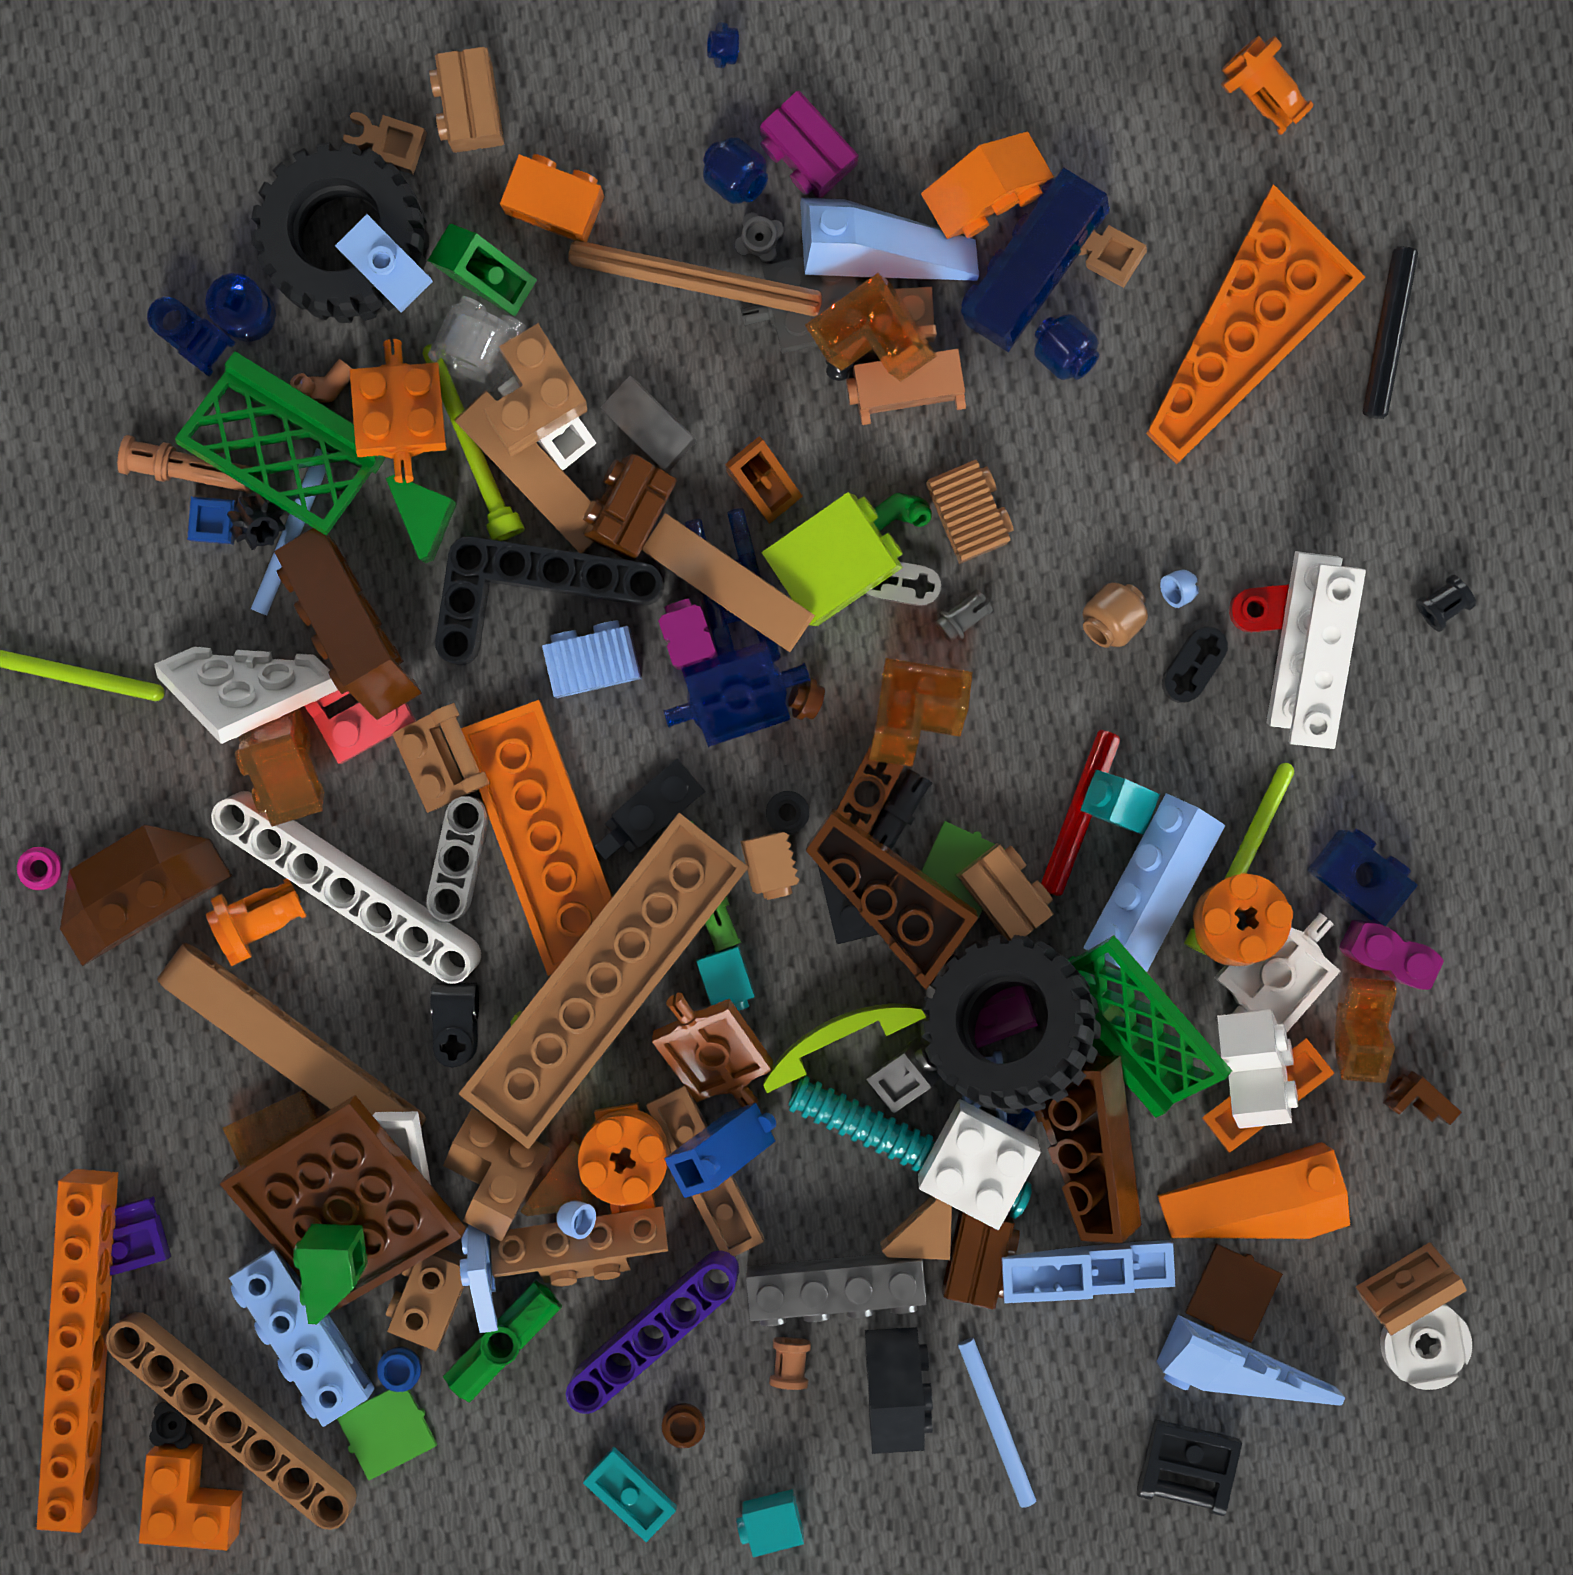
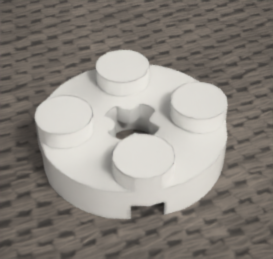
(1445, 1357)

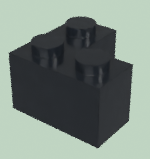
(897, 1397)

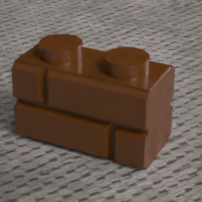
(628, 506)
(976, 1261)

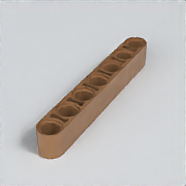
(274, 1034)
(209, 1417)

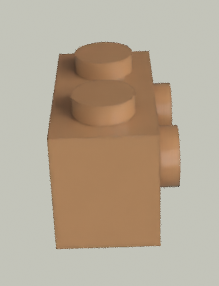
(428, 1300)

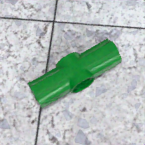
(485, 1360)

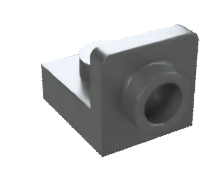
(904, 1076)

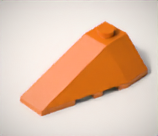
(1272, 1199)

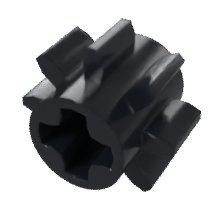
(256, 521)

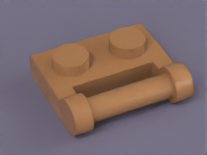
(431, 760)

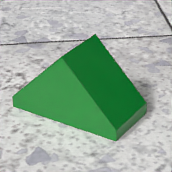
(424, 515)

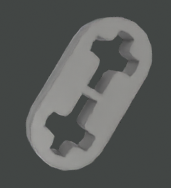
(906, 595)

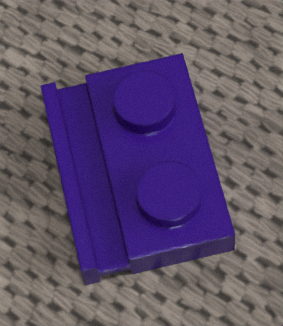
(138, 1237)

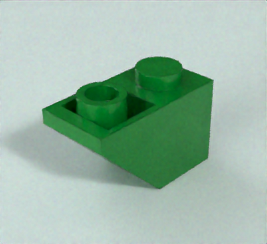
(329, 1266)

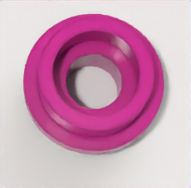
(26, 871)

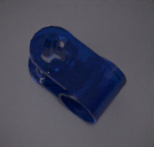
(193, 337)

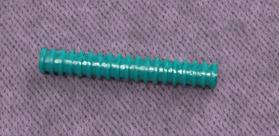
(873, 1129)

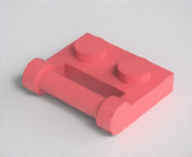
(355, 728)

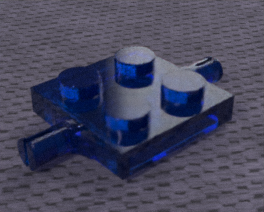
(736, 694)

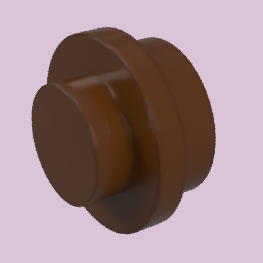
(806, 699)
(683, 1425)

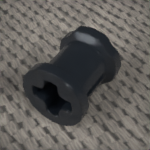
(1446, 603)

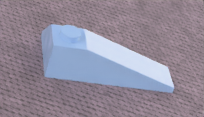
(865, 241)
(1223, 1365)

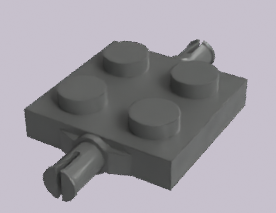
(791, 325)

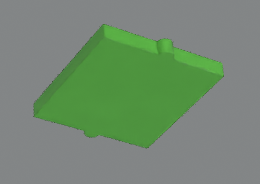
(951, 854)
(386, 1431)

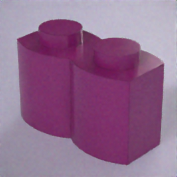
(1396, 957)

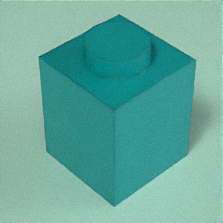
(1120, 802)
(726, 977)
(771, 1523)

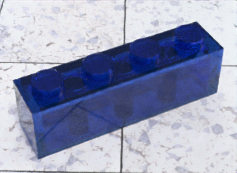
(1034, 259)

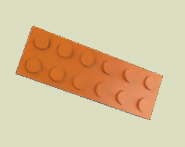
(539, 828)

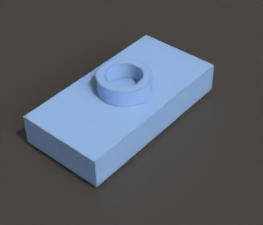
(383, 263)

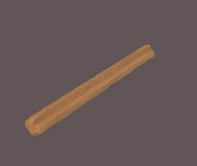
(695, 278)

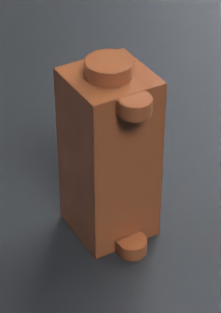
(933, 383)

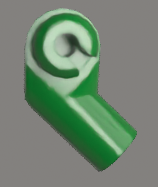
(903, 508)

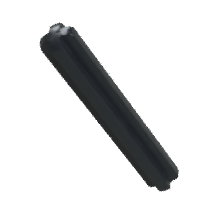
(1390, 332)

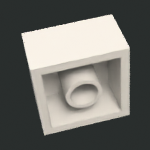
(979, 1164)

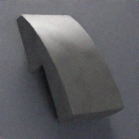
(648, 424)

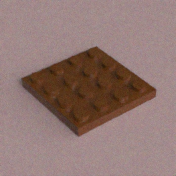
(345, 1174)

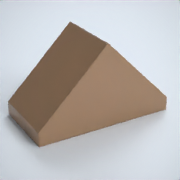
(922, 1234)

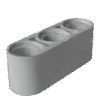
(443, 874)

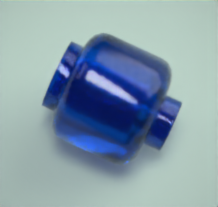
(735, 170)
(1066, 347)

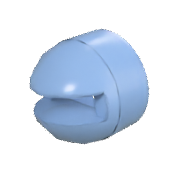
(1179, 588)
(576, 1219)

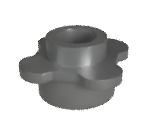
(756, 225)

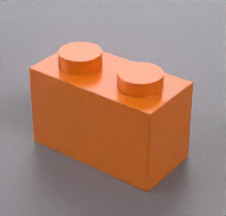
(552, 197)

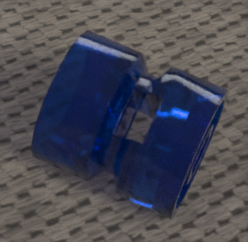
(240, 307)

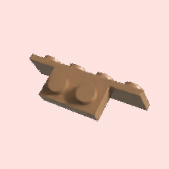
(564, 1258)

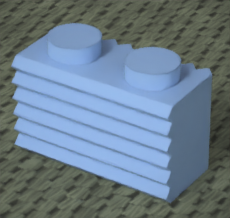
(591, 660)

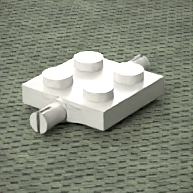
(1286, 980)

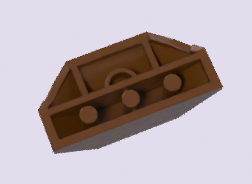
(135, 887)

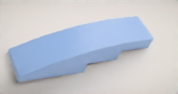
(1087, 1271)

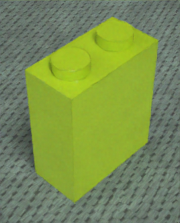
(834, 557)

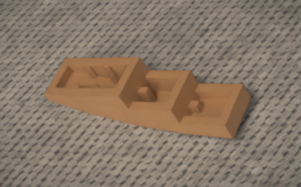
(532, 473)
(728, 582)

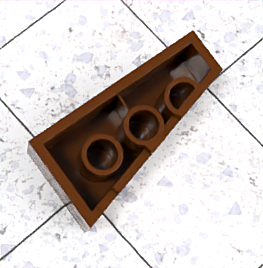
(344, 624)
(1095, 1152)

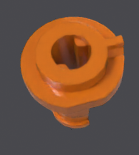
(1266, 83)
(252, 918)

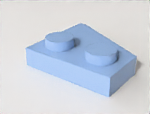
(477, 1272)

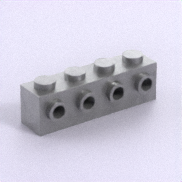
(834, 1286)

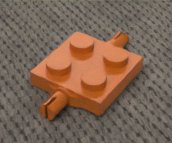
(397, 410)

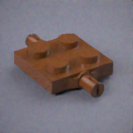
(712, 1050)

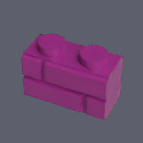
(807, 146)
(686, 634)

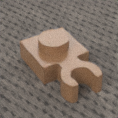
(393, 140)
(1113, 255)

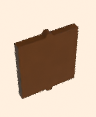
(1233, 1293)

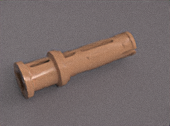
(166, 462)

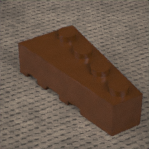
(898, 900)

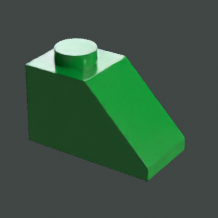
(482, 268)

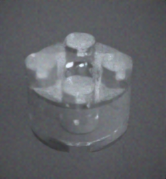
(471, 344)

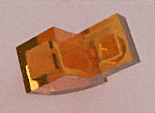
(1362, 1031)

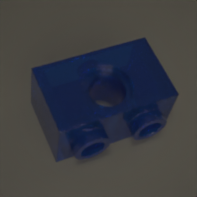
(1337, 870)

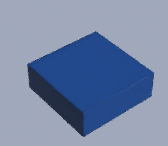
(210, 521)

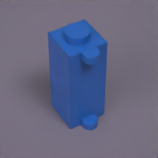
(721, 1149)

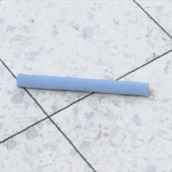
(294, 526)
(997, 1422)

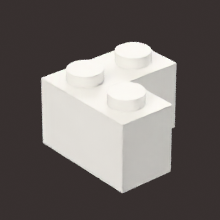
(1258, 1056)

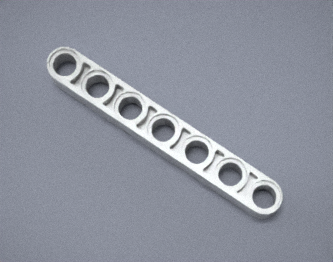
(368, 886)

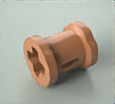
(790, 1363)

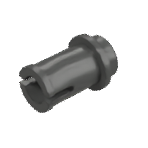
(963, 616)

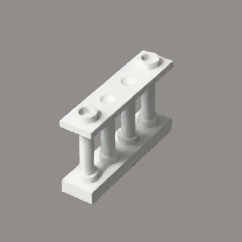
(1315, 649)

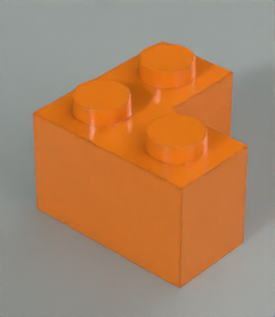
(987, 183)
(180, 1510)

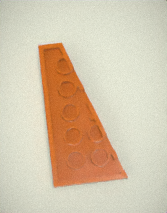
(1266, 305)

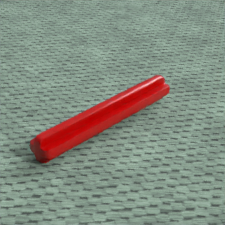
(1077, 821)

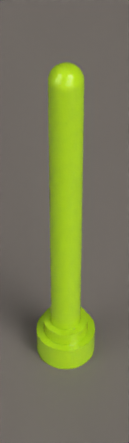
(502, 521)
(81, 676)
(1255, 831)

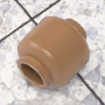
(1114, 615)

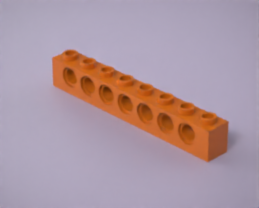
(77, 1350)

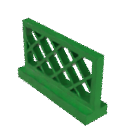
(295, 409)
(1144, 1067)

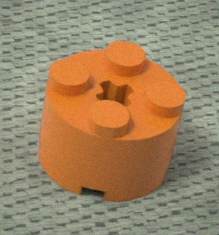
(1266, 913)
(600, 1167)

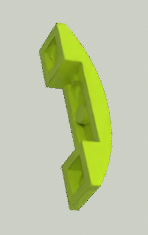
(790, 1065)

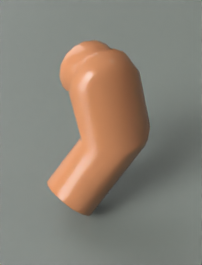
(324, 388)

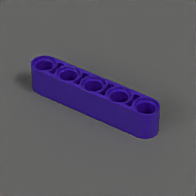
(642, 1349)

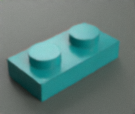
(630, 1494)

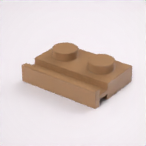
(1411, 1288)

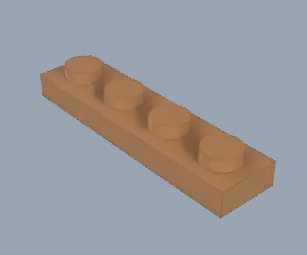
(723, 1207)

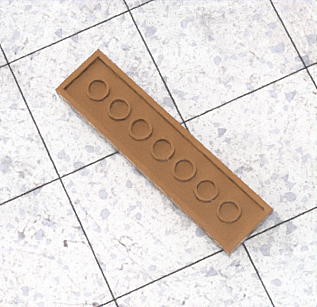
(603, 981)

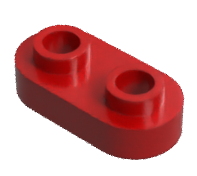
(1272, 604)

